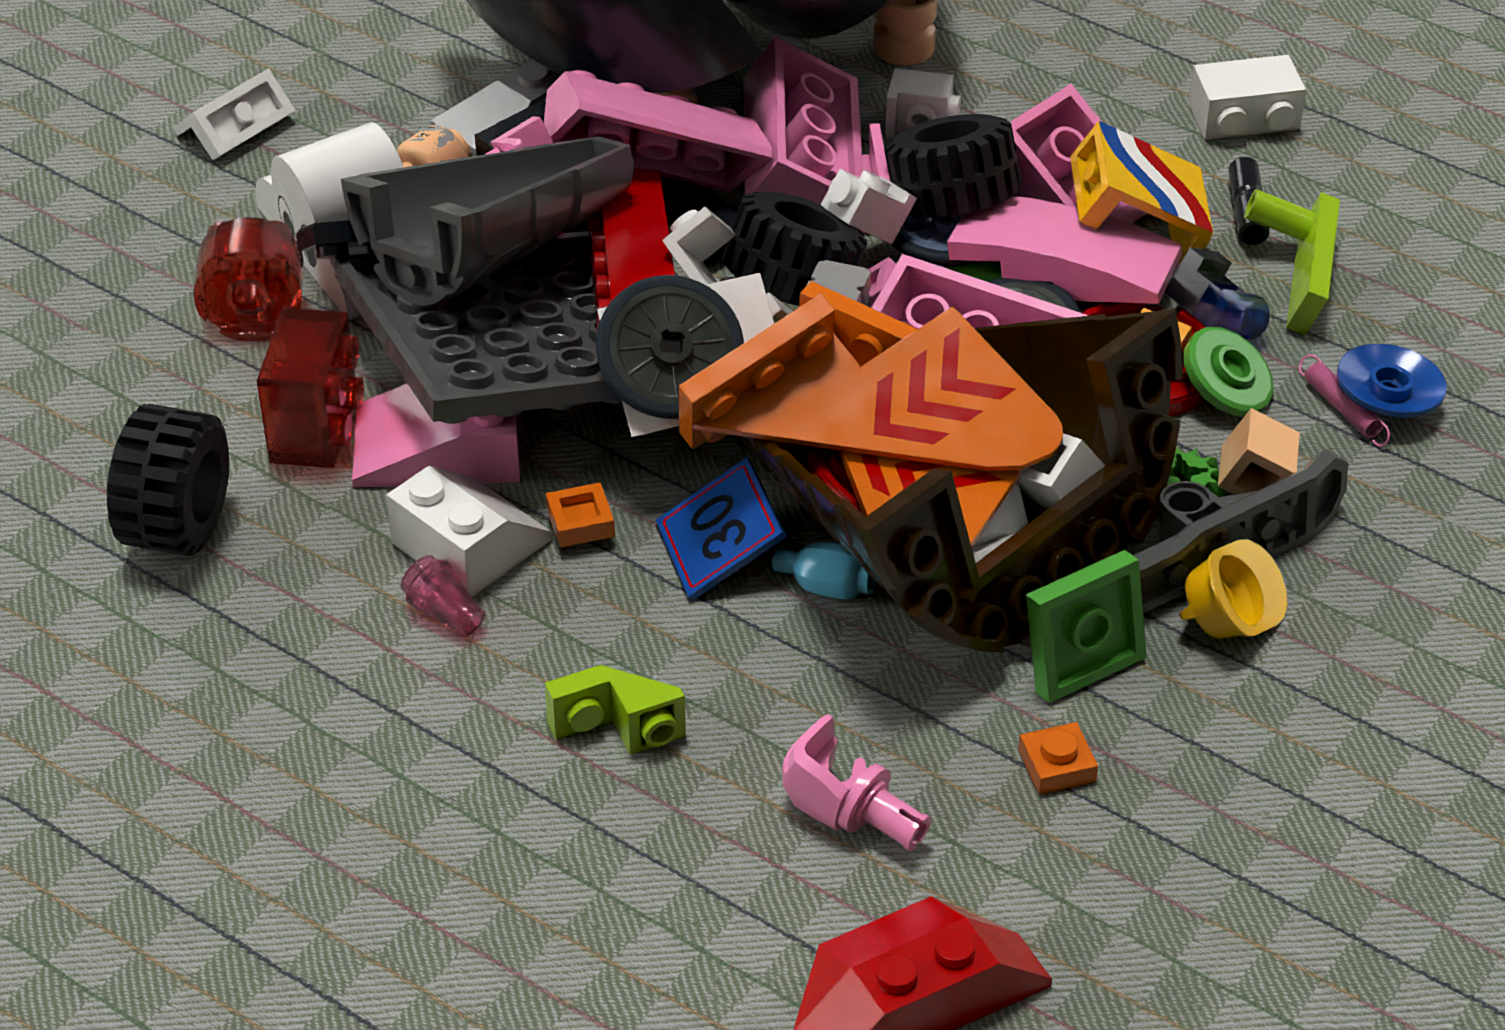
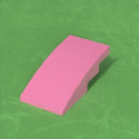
(1050, 244)

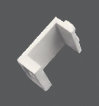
(696, 238)

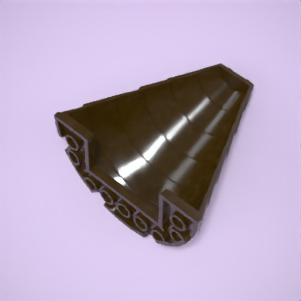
(1109, 389)

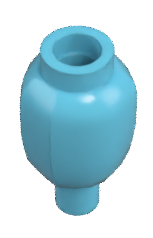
(825, 570)

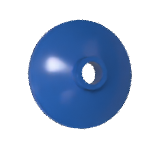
(1391, 380)

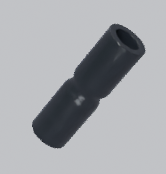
(1244, 180)

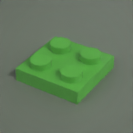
(1086, 626)

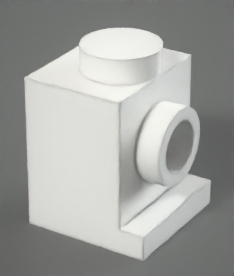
(918, 98)
(869, 203)

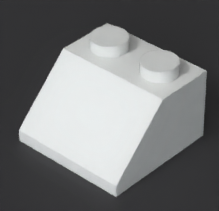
(463, 524)

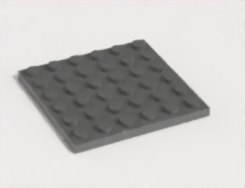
(499, 346)

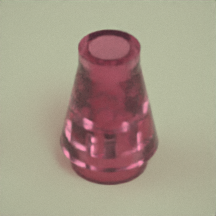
(439, 593)

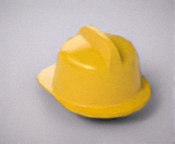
(1236, 592)

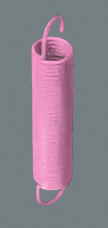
(1326, 383)

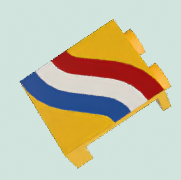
(1120, 167)

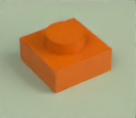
(580, 514)
(1058, 758)

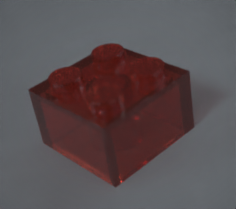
(309, 387)

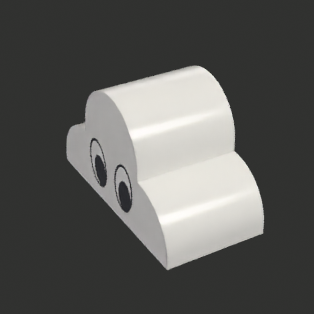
(308, 190)

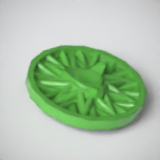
(1228, 371)

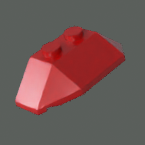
(919, 972)

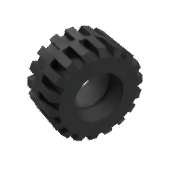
(955, 164)
(786, 240)
(168, 479)

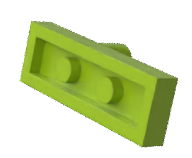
(1314, 249)

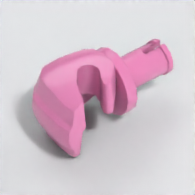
(851, 802)

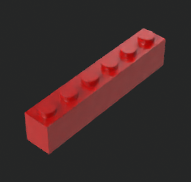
(629, 238)

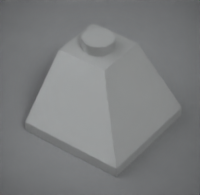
(498, 101)

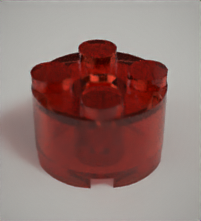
(246, 276)

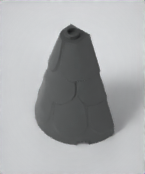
(469, 216)

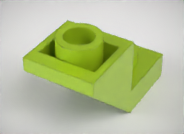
(641, 708)

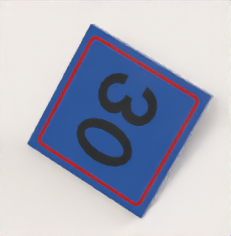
(720, 528)

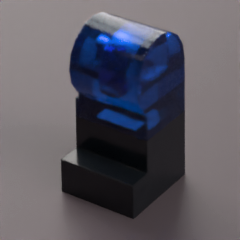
(1213, 298)

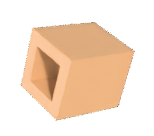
(1257, 454)

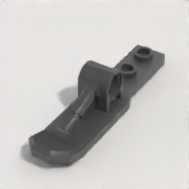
(1274, 517)

